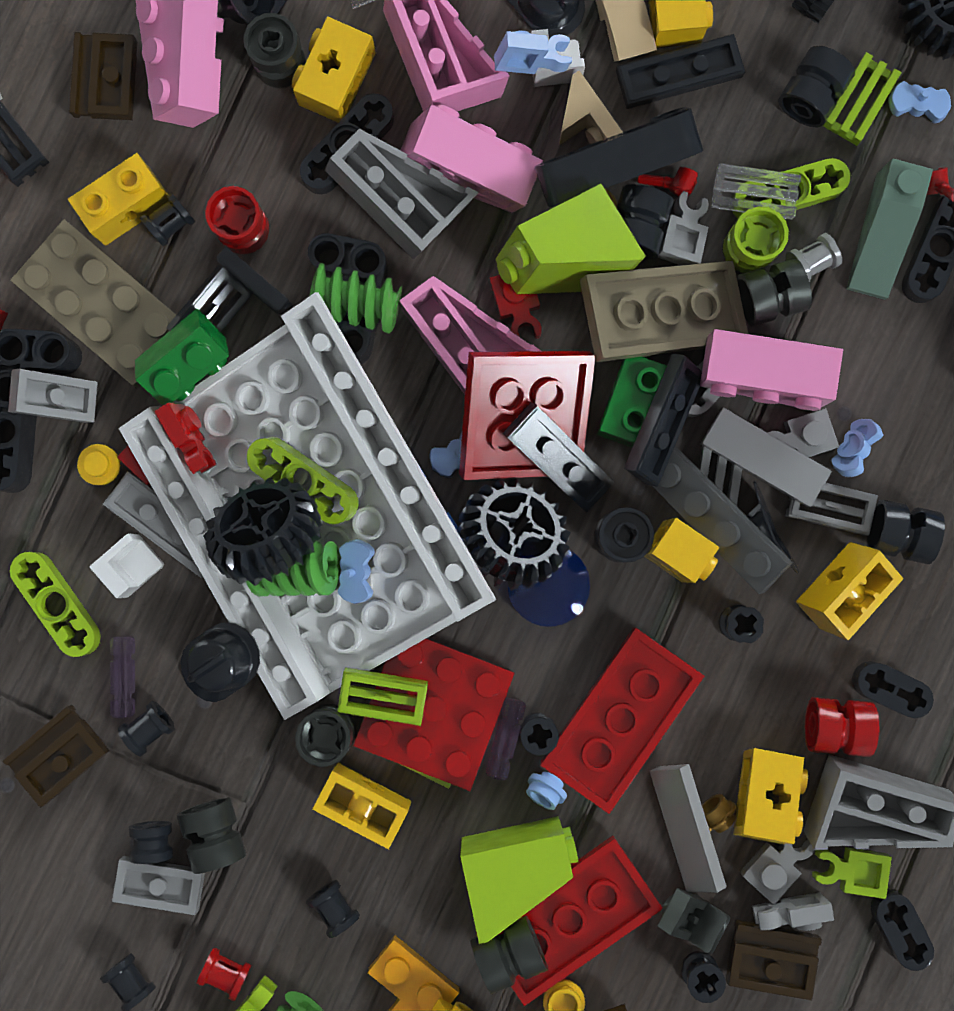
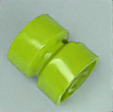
(755, 239)

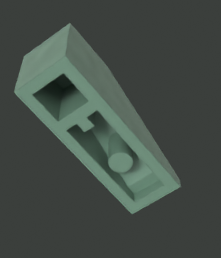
(888, 226)

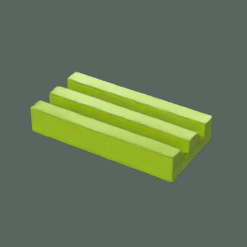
(878, 71)
(384, 680)

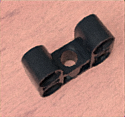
(350, 254)

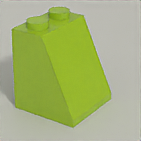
(567, 244)
(515, 871)

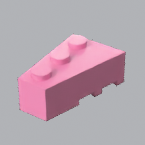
(442, 55)
(181, 58)
(473, 157)
(456, 327)
(771, 369)

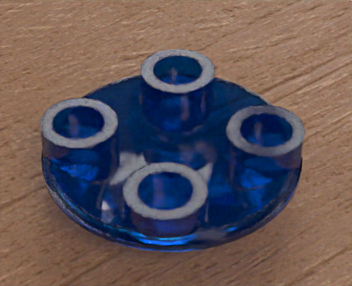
(558, 598)

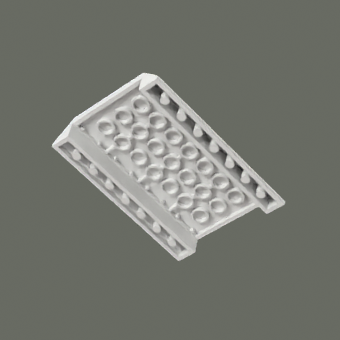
(318, 400)

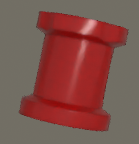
(224, 974)

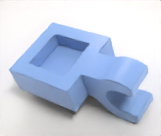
(527, 52)

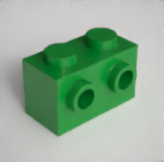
(182, 359)
(630, 399)

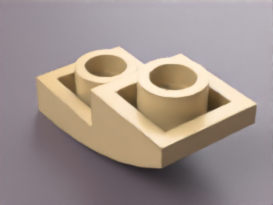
(627, 27)

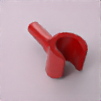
(683, 181)
(940, 184)

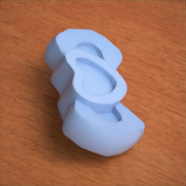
(919, 101)
(856, 447)
(446, 460)
(355, 571)

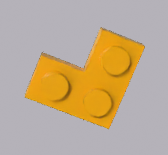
(411, 978)

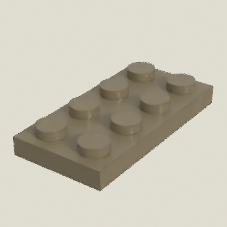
(94, 299)
(660, 309)

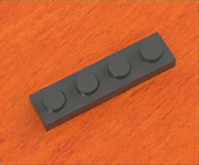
(722, 523)

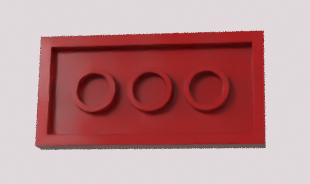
(622, 720)
(587, 915)

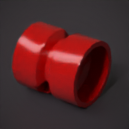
(237, 219)
(847, 727)

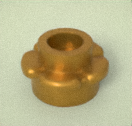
(719, 813)

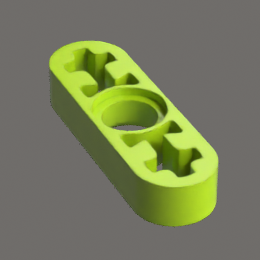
(821, 192)
(285, 453)
(46, 573)

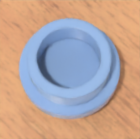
(546, 790)

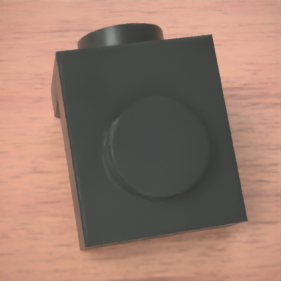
(693, 920)

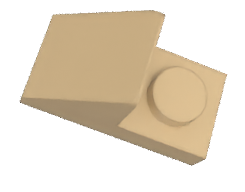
(586, 111)

